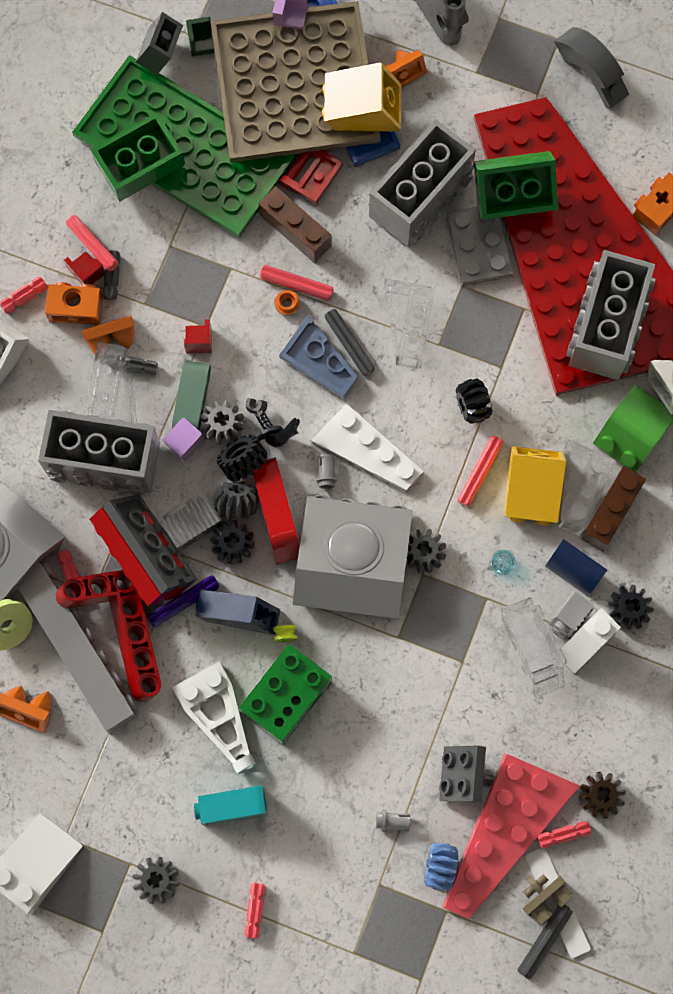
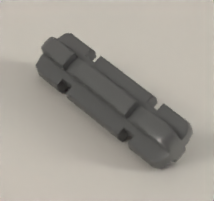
(111, 280)
(148, 367)

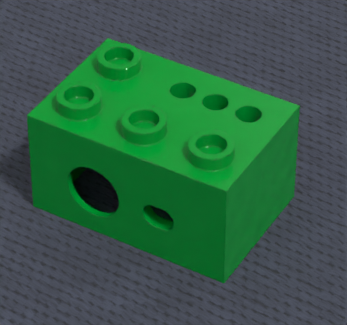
(285, 694)

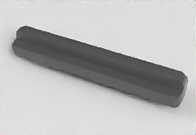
(349, 342)
(545, 941)

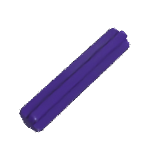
(181, 601)

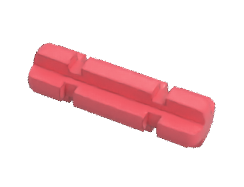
(23, 295)
(68, 567)
(564, 834)
(255, 910)

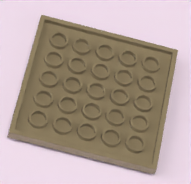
(276, 80)

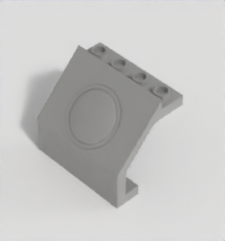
(23, 540)
(352, 556)

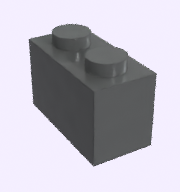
(159, 43)

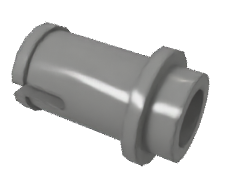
(326, 472)
(392, 821)

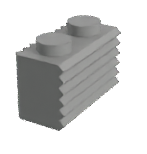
(191, 522)
(571, 616)

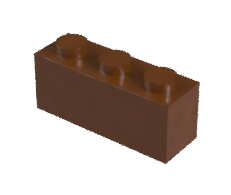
(295, 224)
(613, 509)

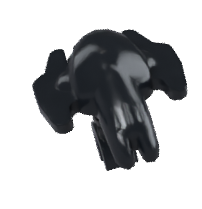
(273, 434)

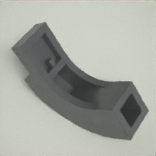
(591, 55)

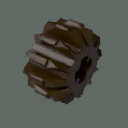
(611, 797)

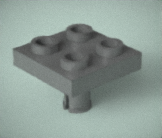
(463, 774)

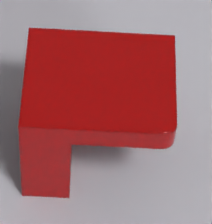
(85, 268)
(199, 338)

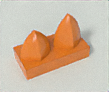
(407, 66)
(121, 330)
(33, 715)

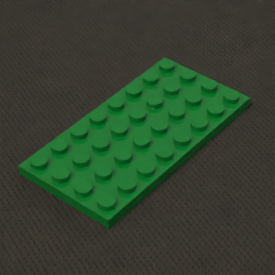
(208, 181)

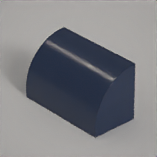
(576, 567)

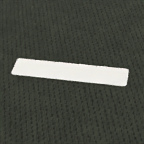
(572, 932)

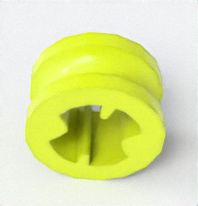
(285, 633)

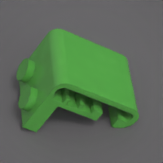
(634, 428)

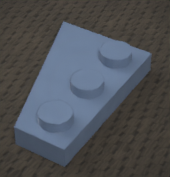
(317, 359)

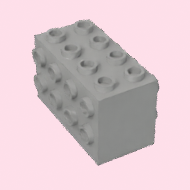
(422, 183)
(611, 315)
(99, 451)

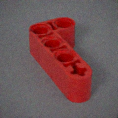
(276, 512)

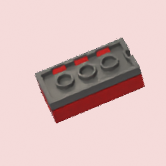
(142, 549)

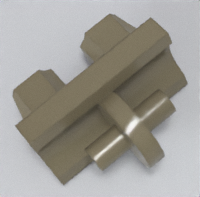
(555, 889)

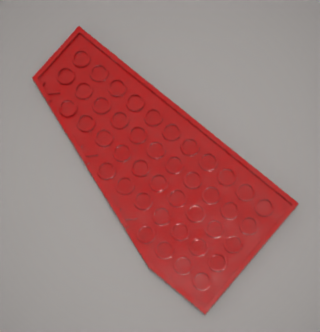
(560, 245)

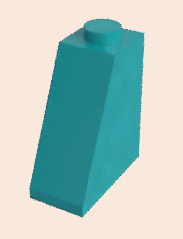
(231, 805)

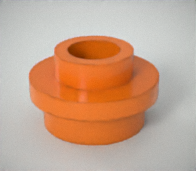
(287, 295)

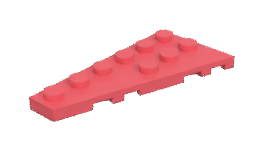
(511, 818)

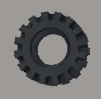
(242, 458)

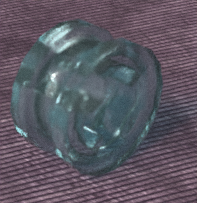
(511, 561)

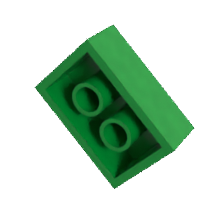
(138, 156)
(516, 185)

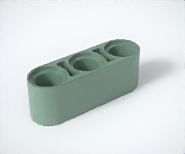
(192, 393)

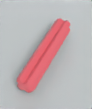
(92, 243)
(296, 282)
(480, 471)

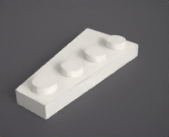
(360, 443)

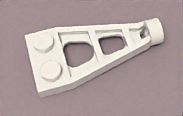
(203, 687)

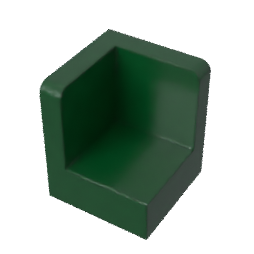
(200, 36)

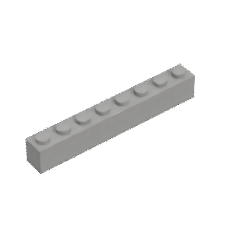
(76, 649)

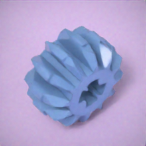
(441, 866)

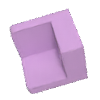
(290, 13)
(184, 439)

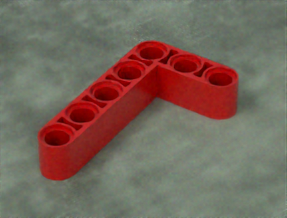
(123, 624)

